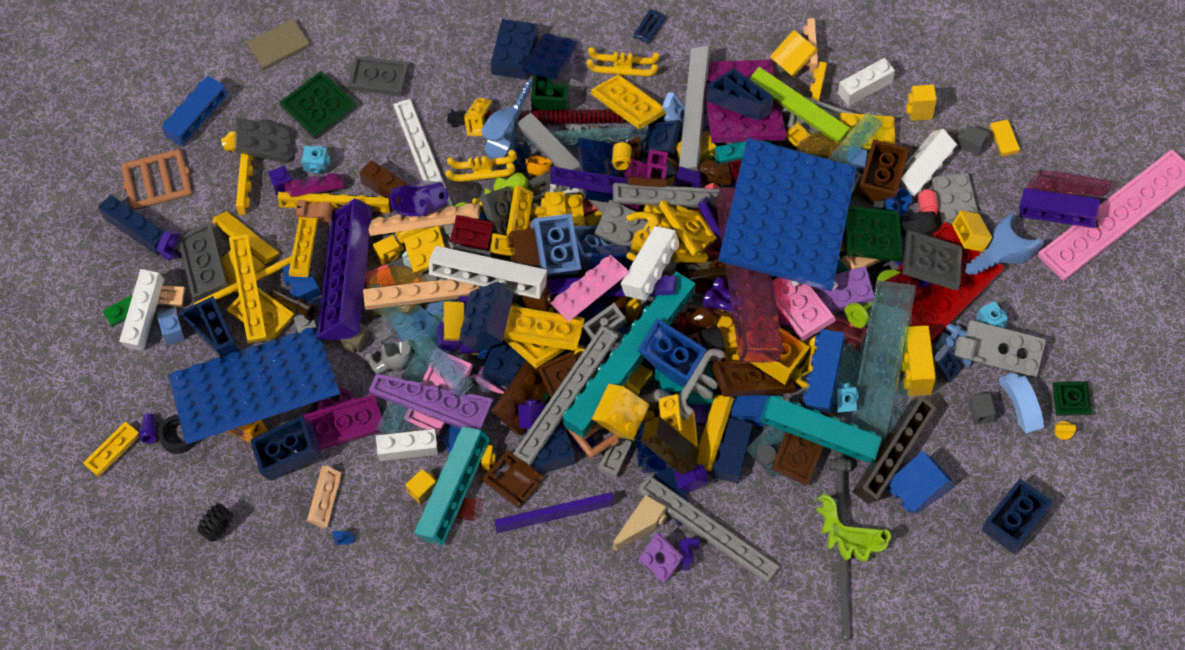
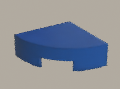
(343, 537)

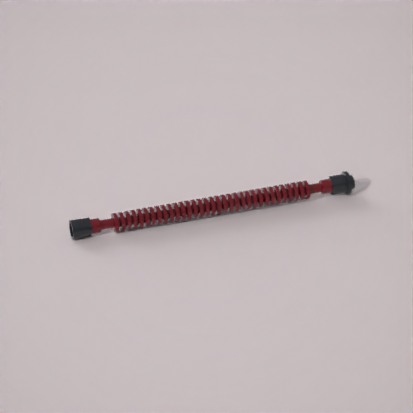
(457, 117)

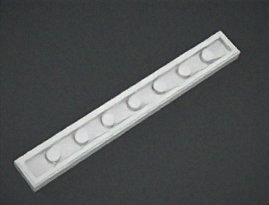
(418, 143)

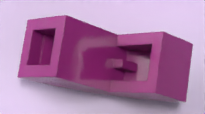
(656, 164)

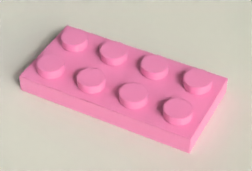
(589, 287)
(801, 308)
(433, 379)

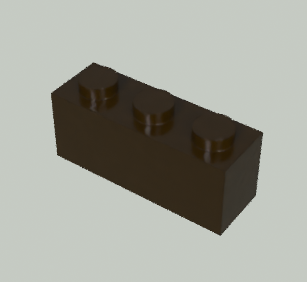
(670, 445)

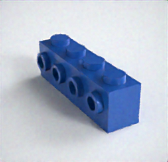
(194, 110)
(825, 370)

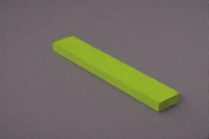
(800, 106)

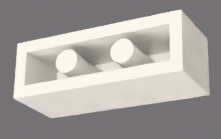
(866, 82)
(406, 445)

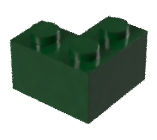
(548, 95)

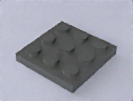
(932, 260)

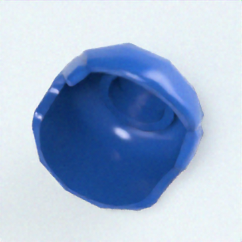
(900, 202)

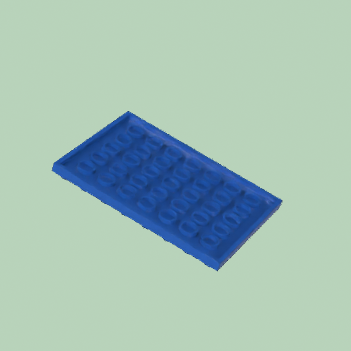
(788, 214)
(252, 384)

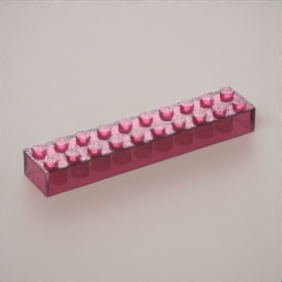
(751, 302)

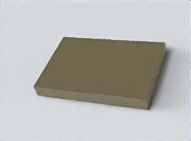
(278, 44)

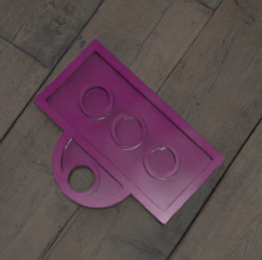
(344, 419)

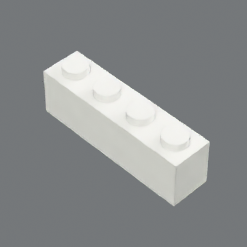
(926, 161)
(650, 263)
(141, 310)

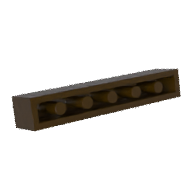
(894, 450)

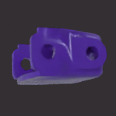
(428, 198)

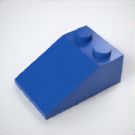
(671, 352)

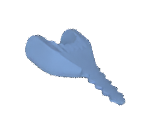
(502, 126)
(1005, 248)

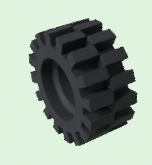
(215, 522)

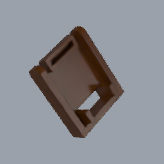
(516, 482)

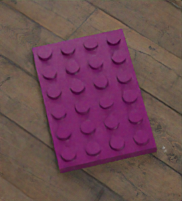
(734, 127)

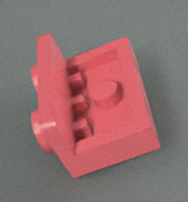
(854, 335)

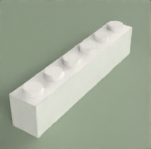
(485, 270)

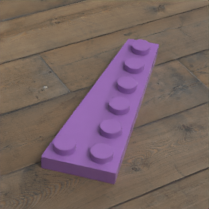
(433, 402)

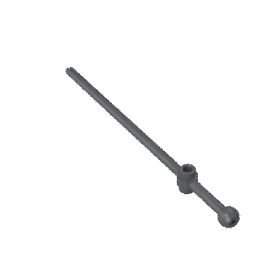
(841, 465)

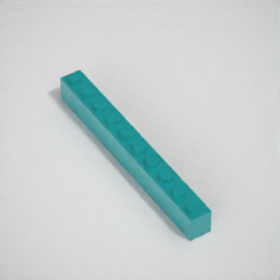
(625, 358)

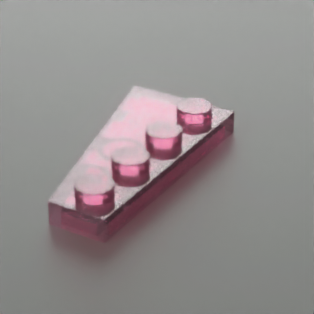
(1068, 184)

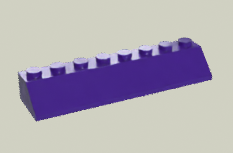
(345, 271)

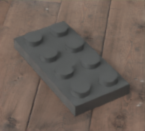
(203, 261)

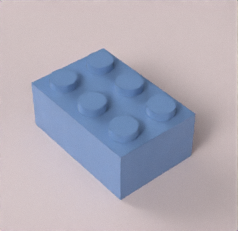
(556, 245)

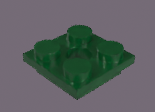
(1067, 407)

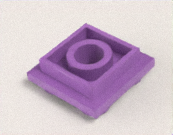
(653, 560)

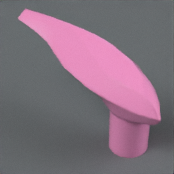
(488, 384)

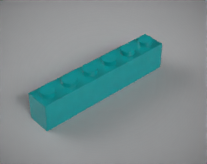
(820, 429)
(452, 485)

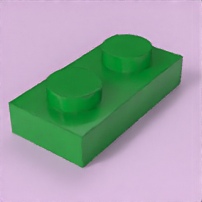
(118, 312)

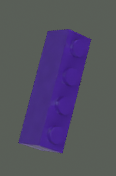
(1059, 208)

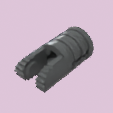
(540, 183)

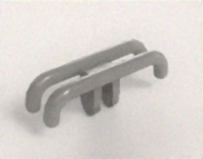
(692, 385)

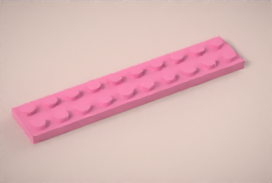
(1116, 216)

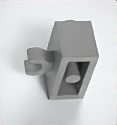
(609, 318)

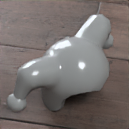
(394, 356)

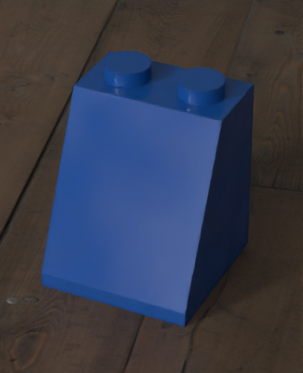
(920, 483)

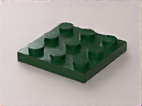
(317, 104)
(873, 234)

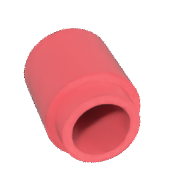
(928, 201)

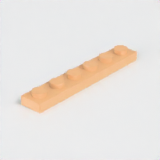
(438, 217)
(416, 293)

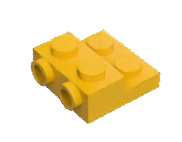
(559, 204)

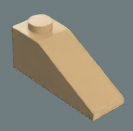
(642, 521)

